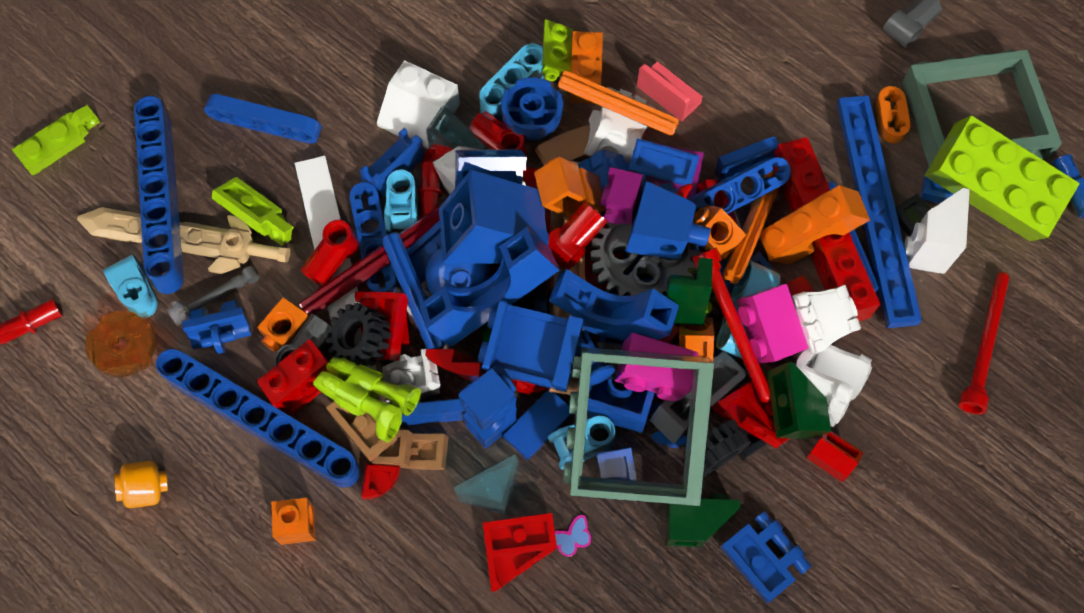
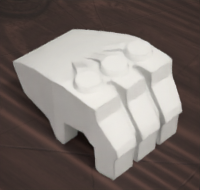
(415, 371)

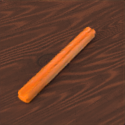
(752, 228)

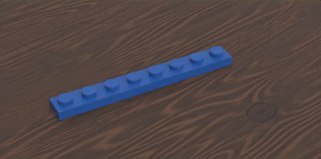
(883, 230)

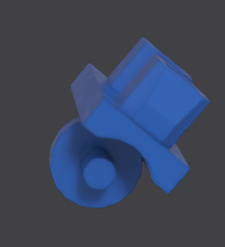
(217, 328)

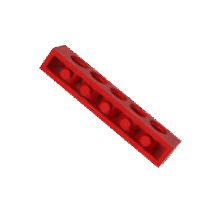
(834, 254)

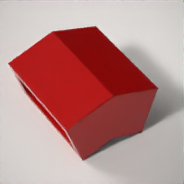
(835, 455)

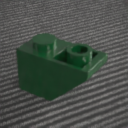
(697, 524)

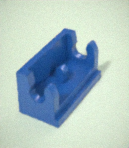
(400, 156)

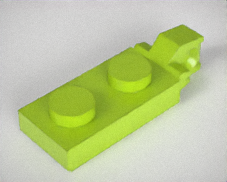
(56, 140)
(253, 210)

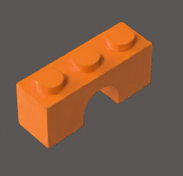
(829, 214)

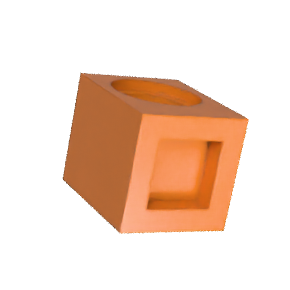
(727, 234)
(282, 314)
(698, 338)
(293, 521)

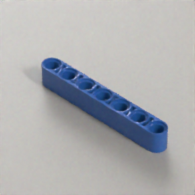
(158, 196)
(247, 406)

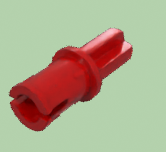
(429, 190)
(29, 321)

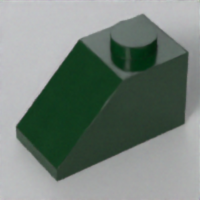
(796, 404)

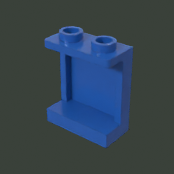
(497, 163)
(531, 346)

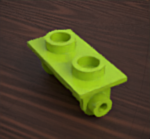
(556, 49)

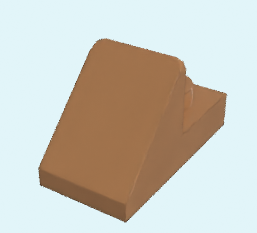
(359, 431)

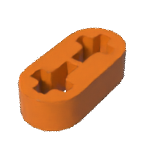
(898, 114)

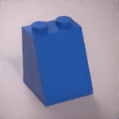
(485, 215)

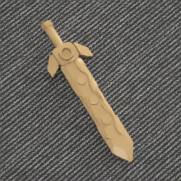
(227, 245)

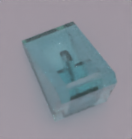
(451, 132)
(490, 488)

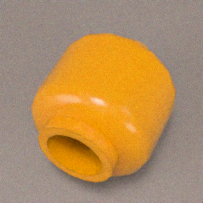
(140, 484)

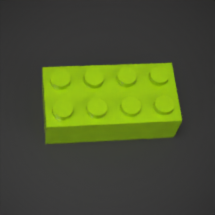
(1002, 179)

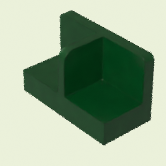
(691, 293)

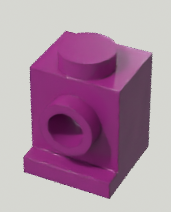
(621, 196)

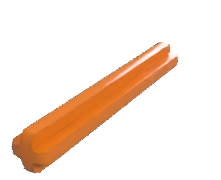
(618, 103)

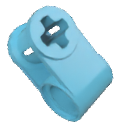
(400, 208)
(132, 287)
(591, 446)

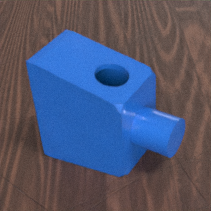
(664, 224)

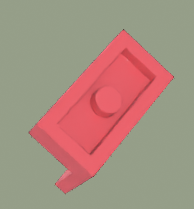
(668, 90)

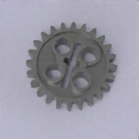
(615, 240)

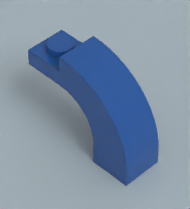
(612, 314)

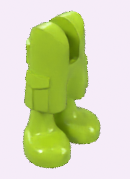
(356, 388)

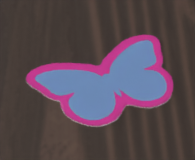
(575, 537)

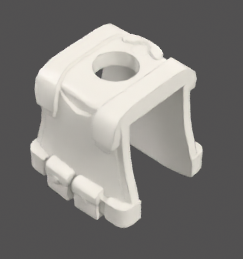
(613, 131)
(825, 317)
(837, 376)

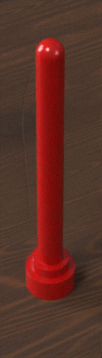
(735, 325)
(975, 398)

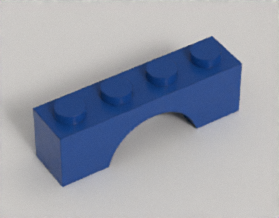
(460, 311)

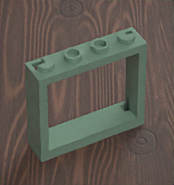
(1018, 62)
(684, 494)

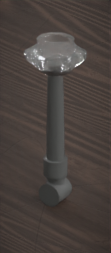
(181, 311)

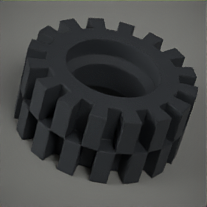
(373, 334)
(723, 445)

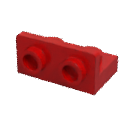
(291, 381)

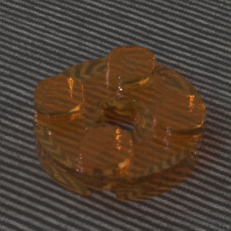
(135, 356)

